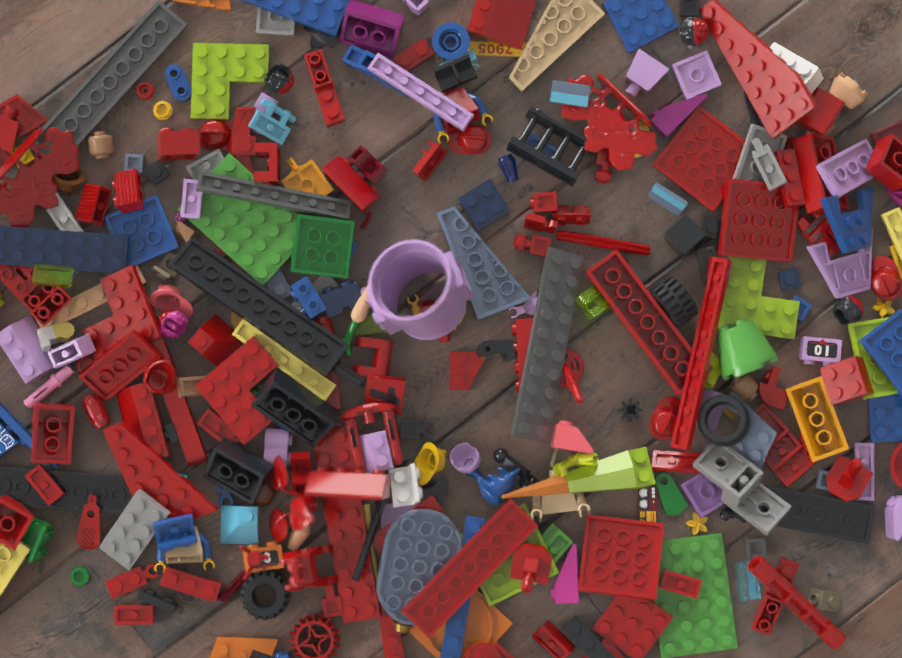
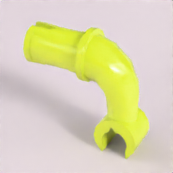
(715, 372)
(578, 459)

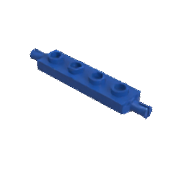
(16, 426)

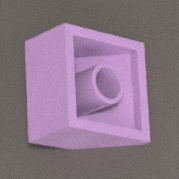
(376, 451)
(893, 518)

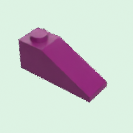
(673, 115)

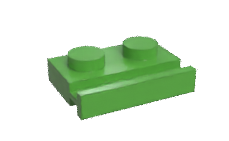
(556, 541)

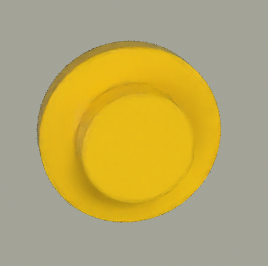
(162, 110)

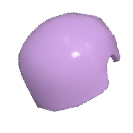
(465, 458)

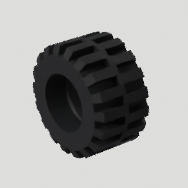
(674, 300)
(251, 603)

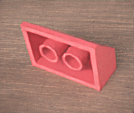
(569, 437)

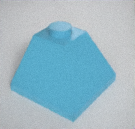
(239, 524)

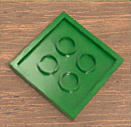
(322, 246)

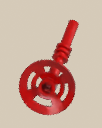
(572, 376)

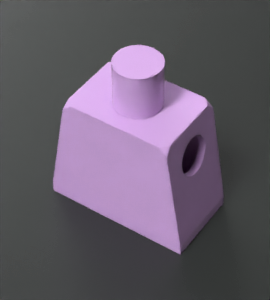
(644, 74)

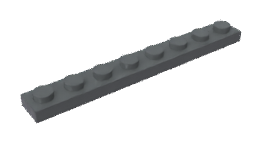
(273, 196)

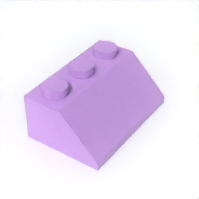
(24, 350)

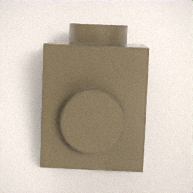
(825, 599)

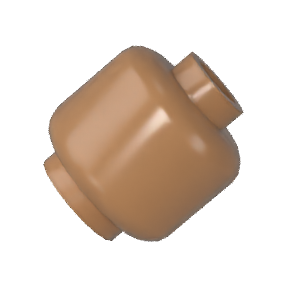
(101, 145)
(744, 387)

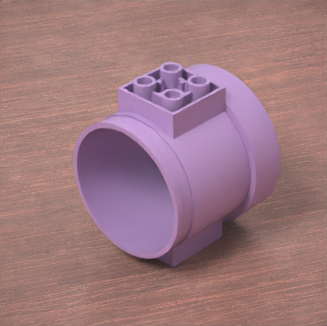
(401, 265)

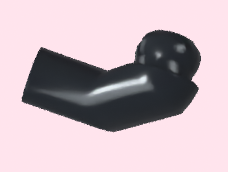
(728, 513)

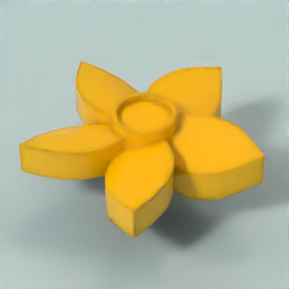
(883, 308)
(697, 524)

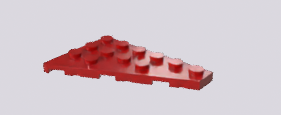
(149, 472)

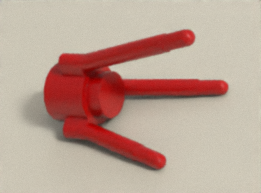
(254, 559)

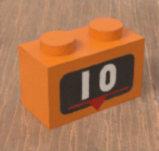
(272, 549)

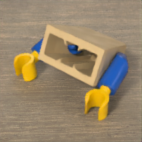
(193, 553)

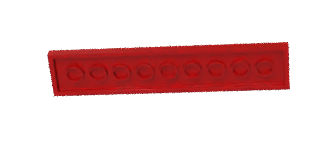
(347, 534)

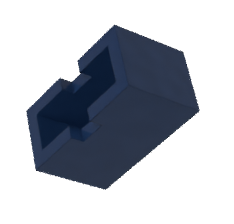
(339, 297)

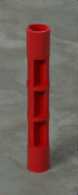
(796, 602)

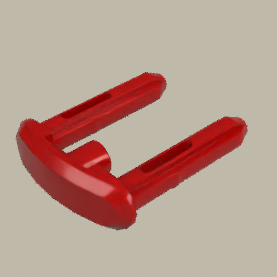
(369, 417)

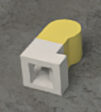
(55, 334)

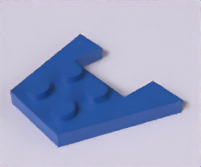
(851, 228)

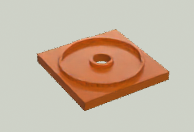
(483, 625)

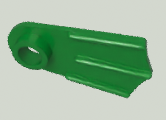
(670, 495)

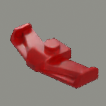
(240, 142)

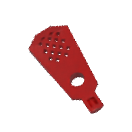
(90, 523)

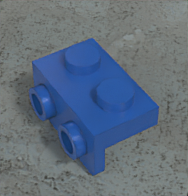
(308, 297)
(175, 532)

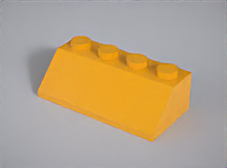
(816, 419)

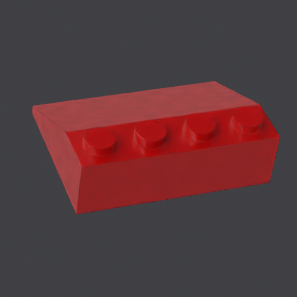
(501, 21)

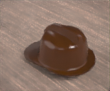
(70, 182)

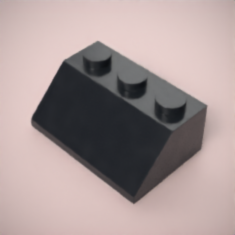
(238, 470)

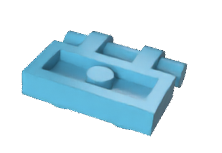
(268, 126)

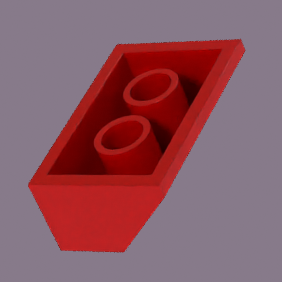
(351, 183)

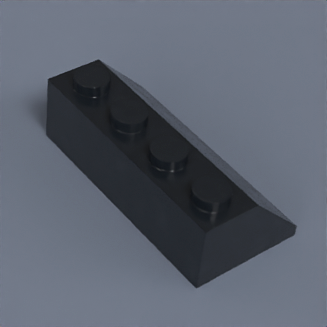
(295, 408)

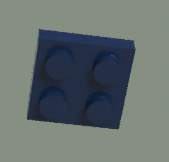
(484, 204)

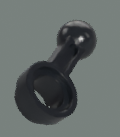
(501, 456)

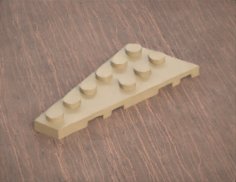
(556, 32)

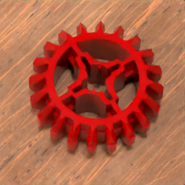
(311, 630)

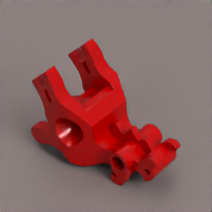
(304, 568)

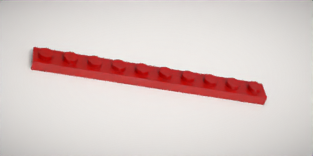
(701, 354)

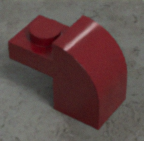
(367, 164)

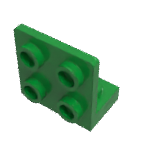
(37, 537)

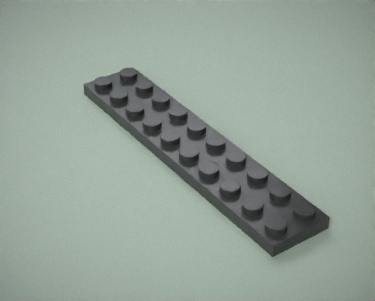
(116, 74)
(547, 345)

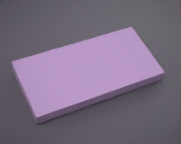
(846, 169)

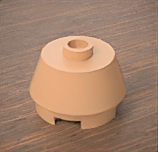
(847, 91)

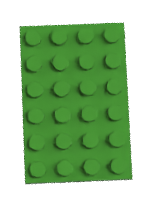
(248, 232)
(703, 622)

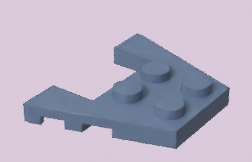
(758, 439)

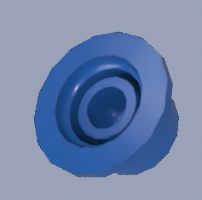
(451, 41)

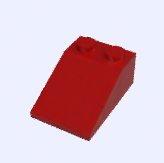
(52, 433)

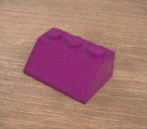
(371, 28)

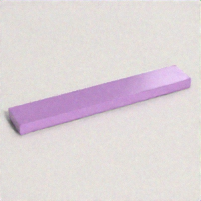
(420, 92)

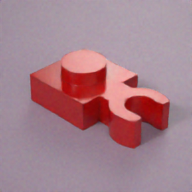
(538, 223)

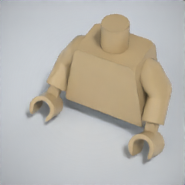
(558, 503)

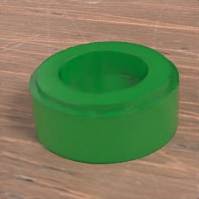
(80, 576)

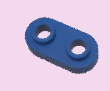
(178, 82)

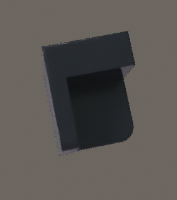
(455, 73)

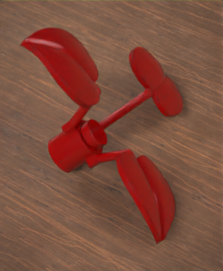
(299, 513)

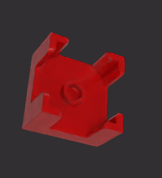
(273, 152)

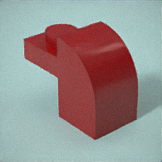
(768, 393)
(301, 466)

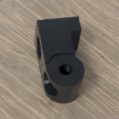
(495, 348)

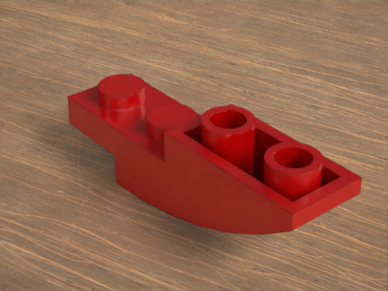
(324, 88)
(770, 605)

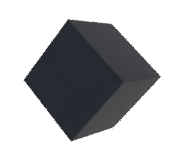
(684, 236)

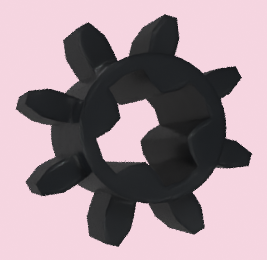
(635, 410)

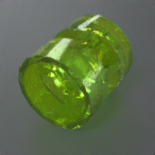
(586, 298)

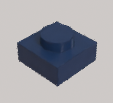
(789, 279)

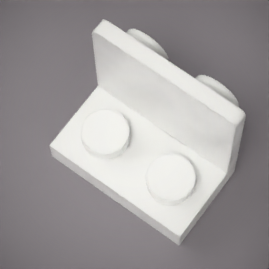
(404, 486)

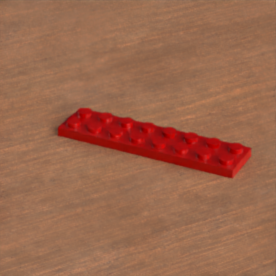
(469, 568)

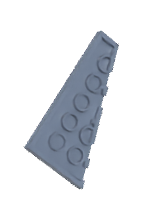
(489, 279)

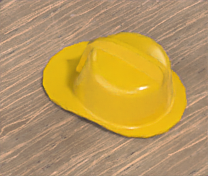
(429, 461)

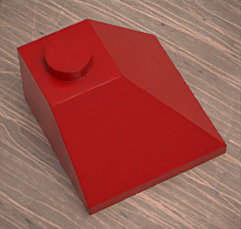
(215, 340)
(13, 521)

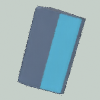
(570, 94)
(667, 199)

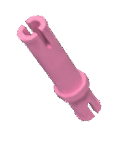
(56, 380)

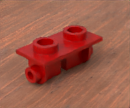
(580, 215)

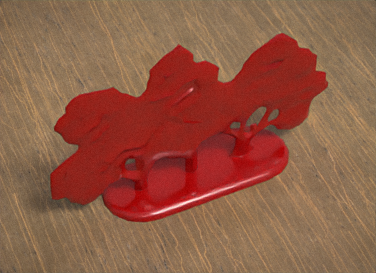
(608, 126)
(35, 181)

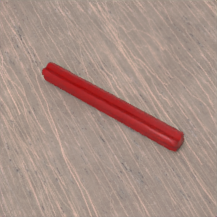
(603, 242)

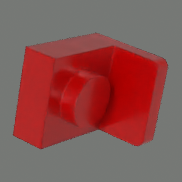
(544, 202)

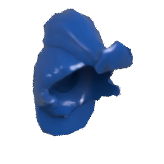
(495, 485)

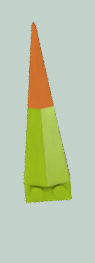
(618, 472)

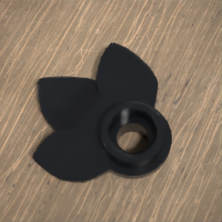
(319, 38)
(436, 488)

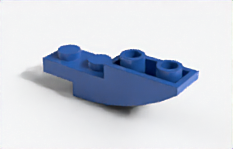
(361, 60)

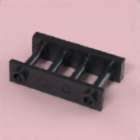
(535, 155)

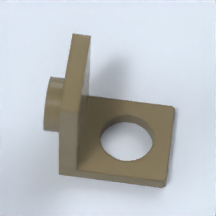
(163, 271)
(558, 456)

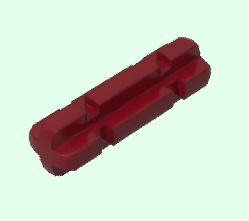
(233, 587)

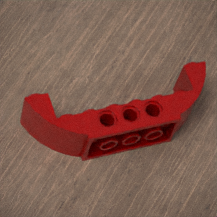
(41, 300)

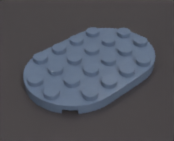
(412, 554)

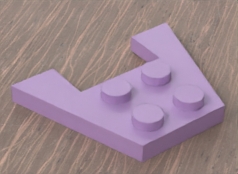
(844, 274)

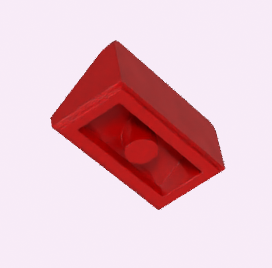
(553, 640)

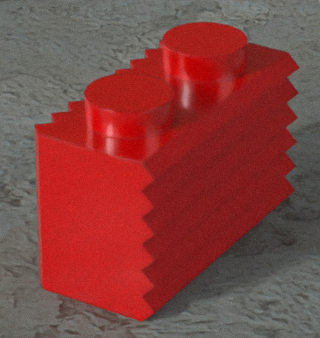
(128, 191)
(93, 204)

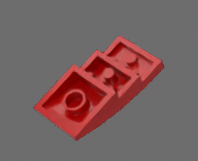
(786, 456)

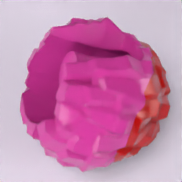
(172, 323)

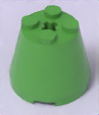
(742, 348)

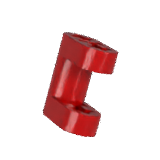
(382, 356)

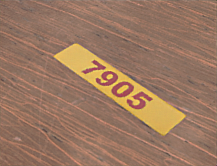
(494, 49)

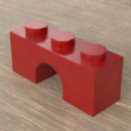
(191, 584)

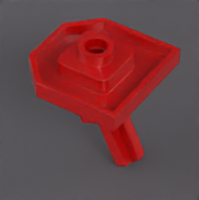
(847, 478)
(531, 565)

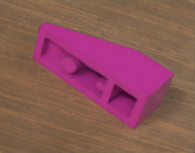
(566, 582)

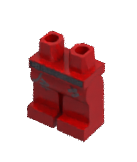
(818, 231)

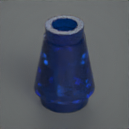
(508, 166)

